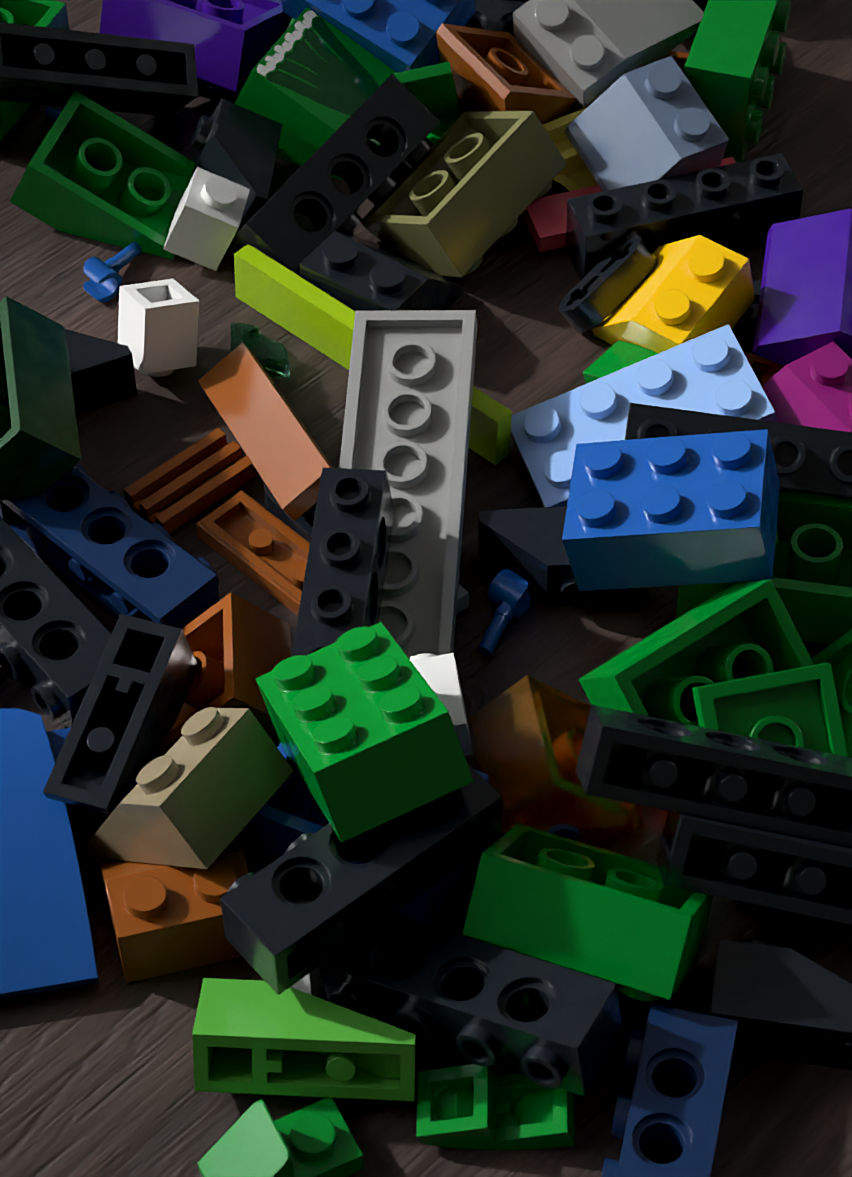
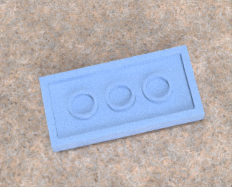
(697, 376)

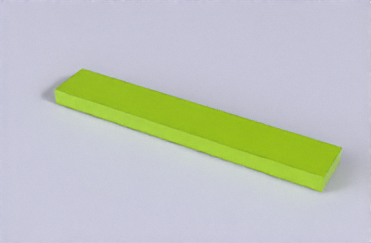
(329, 329)

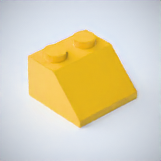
(686, 296)

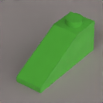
(296, 1046)

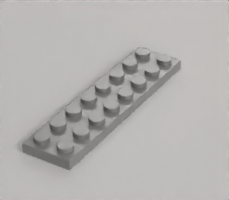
(413, 418)

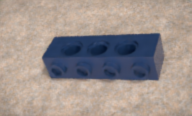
(113, 552)
(682, 1053)

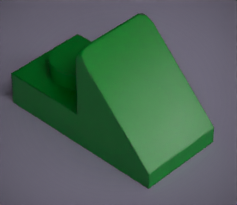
(297, 1145)

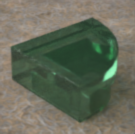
(270, 354)

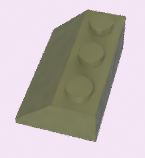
(467, 190)

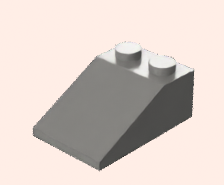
(598, 41)

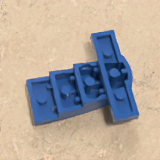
(42, 892)

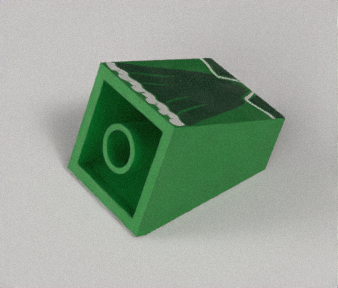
(312, 85)

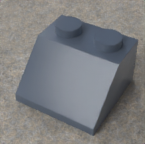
(647, 129)

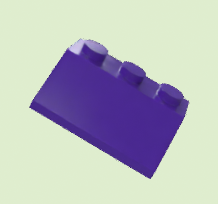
(226, 33)
(806, 288)

